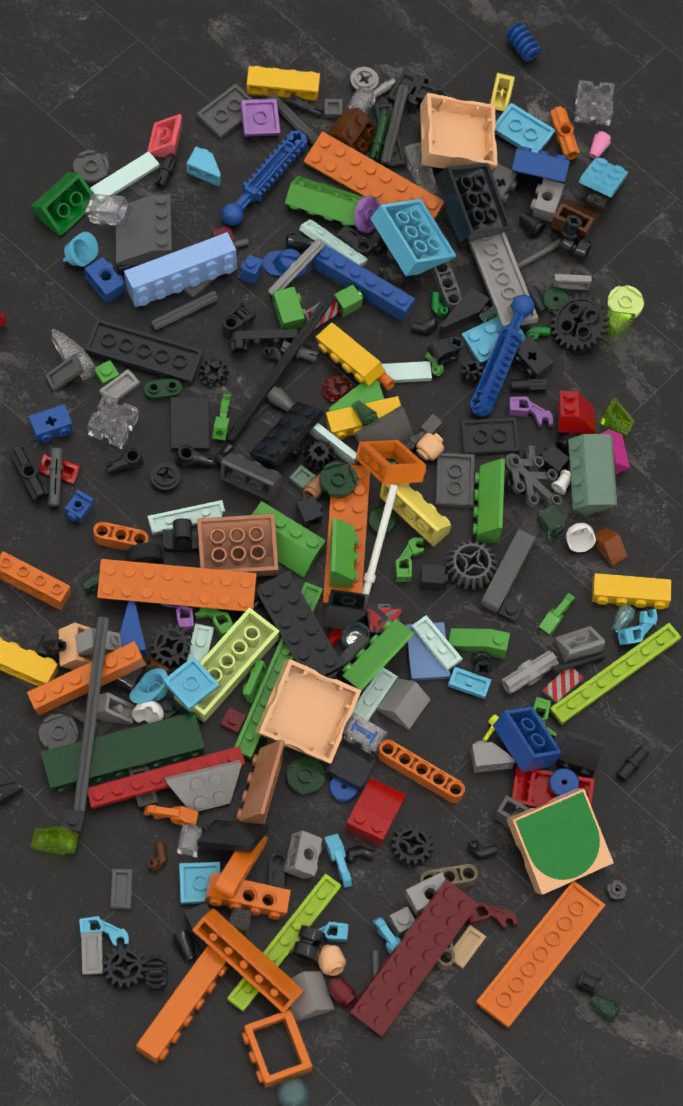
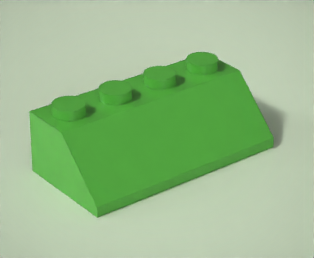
(323, 200)
(489, 502)
(296, 545)
(377, 655)

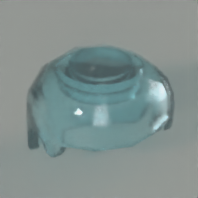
(352, 632)
(293, 1092)

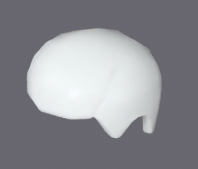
(580, 537)
(148, 712)

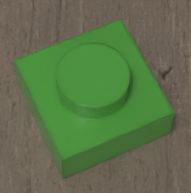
(106, 372)

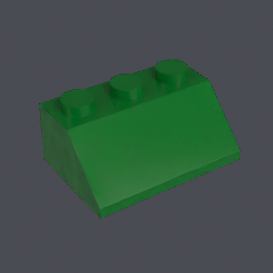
(63, 203)

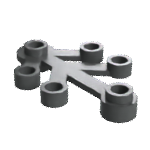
(531, 479)

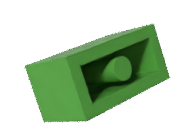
(288, 308)

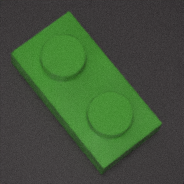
(255, 680)

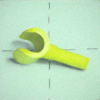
(492, 720)

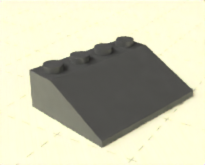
(145, 231)

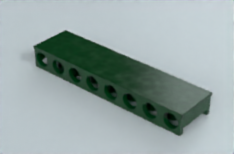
(126, 750)

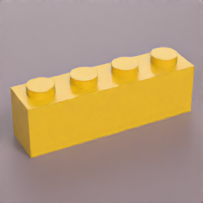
(282, 83)
(349, 354)
(345, 421)
(631, 591)
(26, 664)

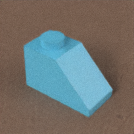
(203, 165)

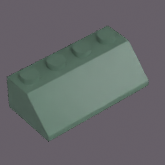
(592, 473)

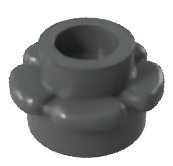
(613, 893)

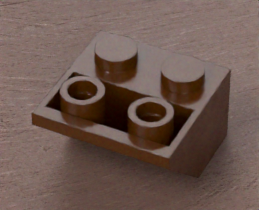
(354, 129)
(568, 208)

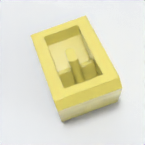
(502, 91)

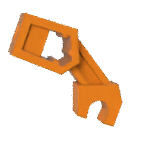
(178, 815)

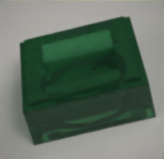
(488, 314)

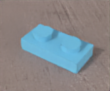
(469, 682)

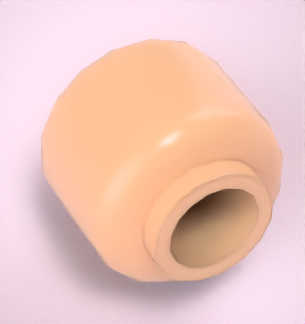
(430, 446)
(331, 960)

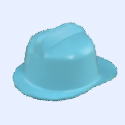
(81, 249)
(150, 687)

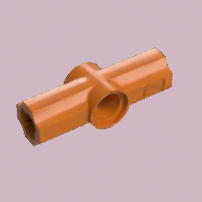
(562, 125)

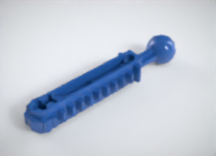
(265, 176)
(501, 358)

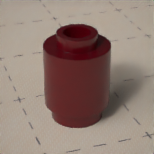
(342, 992)

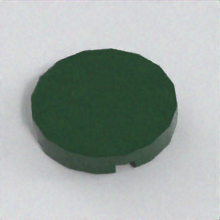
(338, 479)
(305, 776)

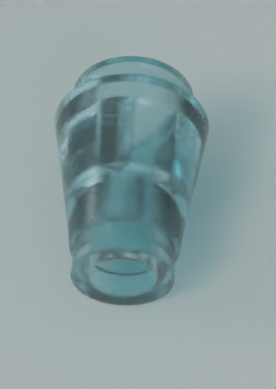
(623, 617)

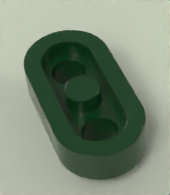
(163, 390)

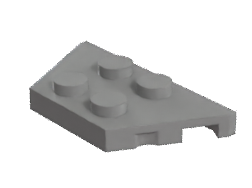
(206, 786)

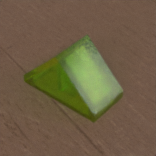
(619, 323)
(617, 418)

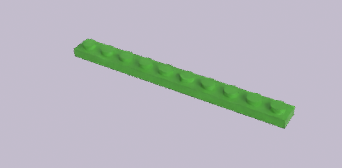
(248, 738)

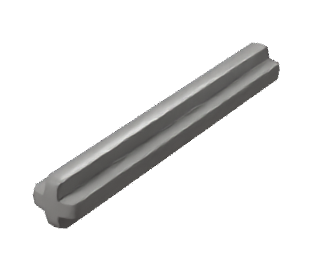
(297, 266)

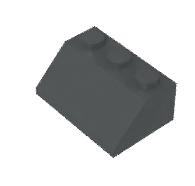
(250, 476)

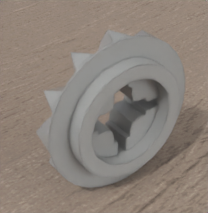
(365, 73)

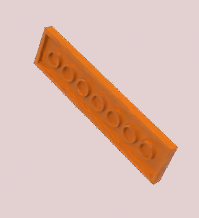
(365, 175)
(353, 511)
(176, 585)
(540, 954)

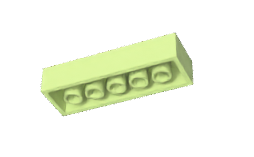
(234, 657)

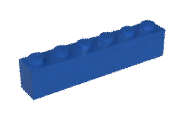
(371, 286)

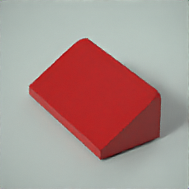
(69, 472)

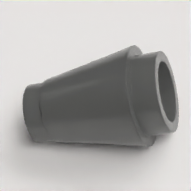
(280, 398)

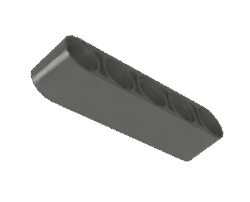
(508, 570)

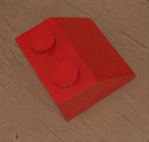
(575, 414)

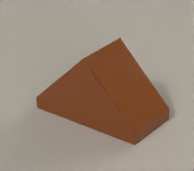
(610, 546)

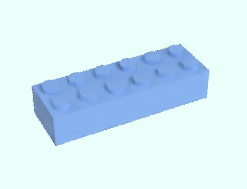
(181, 269)

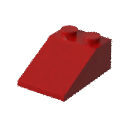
(375, 812)

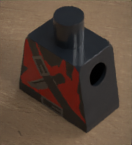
(379, 614)

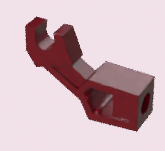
(500, 915)

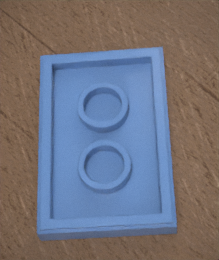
(422, 662)

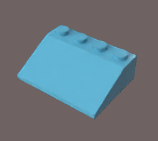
(412, 236)

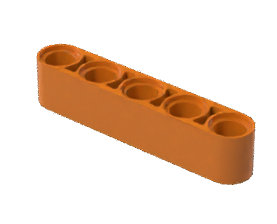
(426, 779)
(237, 870)

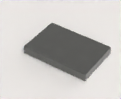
(224, 112)
(388, 427)
(455, 480)

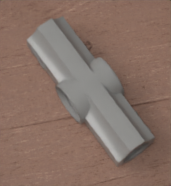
(529, 672)

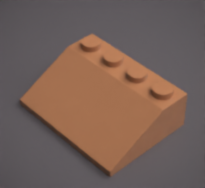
(239, 544)
(262, 783)

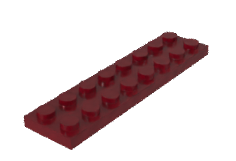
(413, 957)

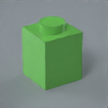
(349, 300)

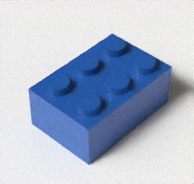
(540, 164)
(527, 739)

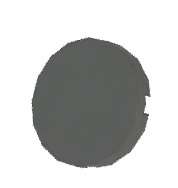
(91, 166)
(58, 731)

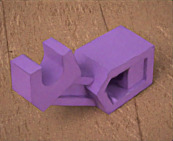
(538, 413)
(185, 623)

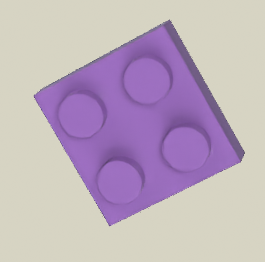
(260, 117)

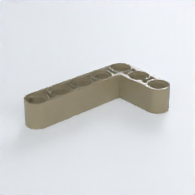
(460, 881)

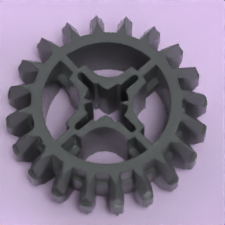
(482, 573)

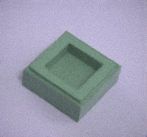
(301, 477)

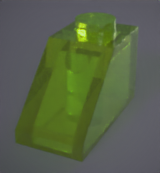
(54, 840)

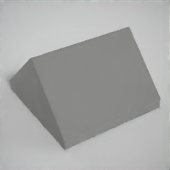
(580, 643)
(404, 702)
(314, 999)

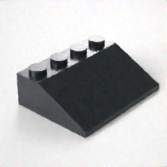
(472, 201)

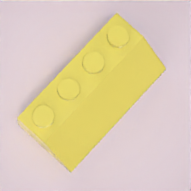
(418, 513)

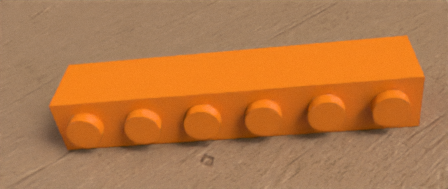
(77, 681)
(248, 960)
(181, 1005)

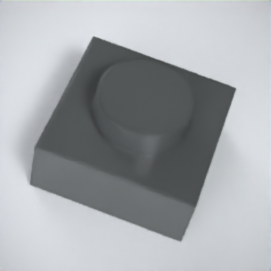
(332, 108)

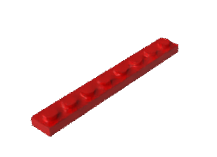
(155, 779)

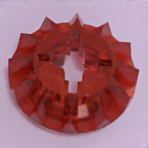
(332, 394)

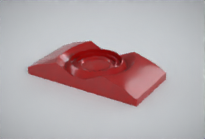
(533, 788)

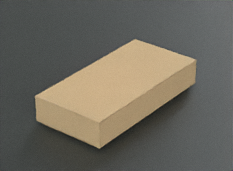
(467, 946)

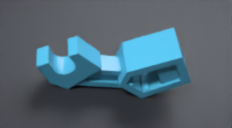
(627, 636)
(336, 852)
(113, 932)
(385, 932)
(342, 933)

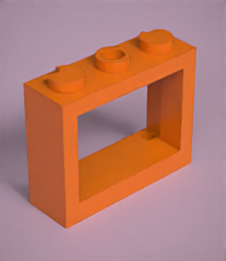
(374, 455)
(297, 1042)

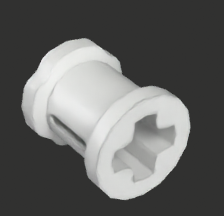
(562, 482)

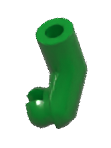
(440, 309)
(537, 331)

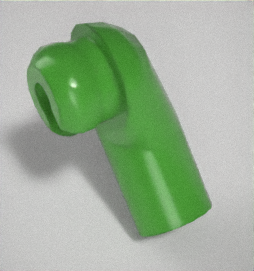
(436, 369)

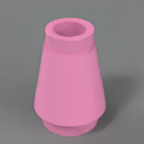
(599, 144)

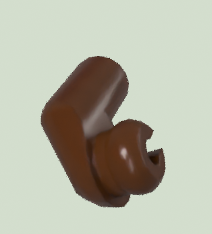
(152, 664)

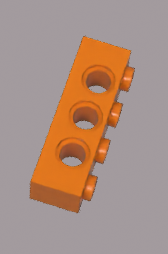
(34, 581)
(277, 896)

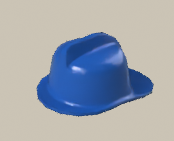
(280, 261)

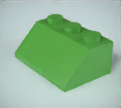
(342, 554)

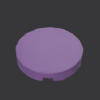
(364, 211)

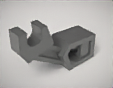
(432, 425)

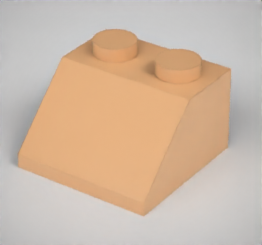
(69, 657)

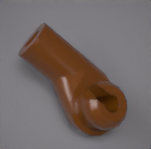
(160, 859)

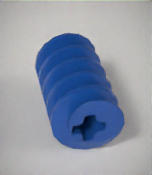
(523, 42)

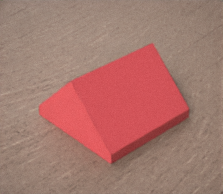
(165, 136)

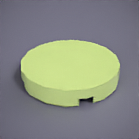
(626, 300)

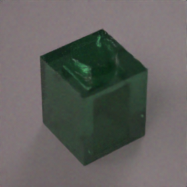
(551, 521)

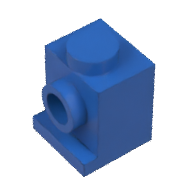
(251, 269)
(79, 514)

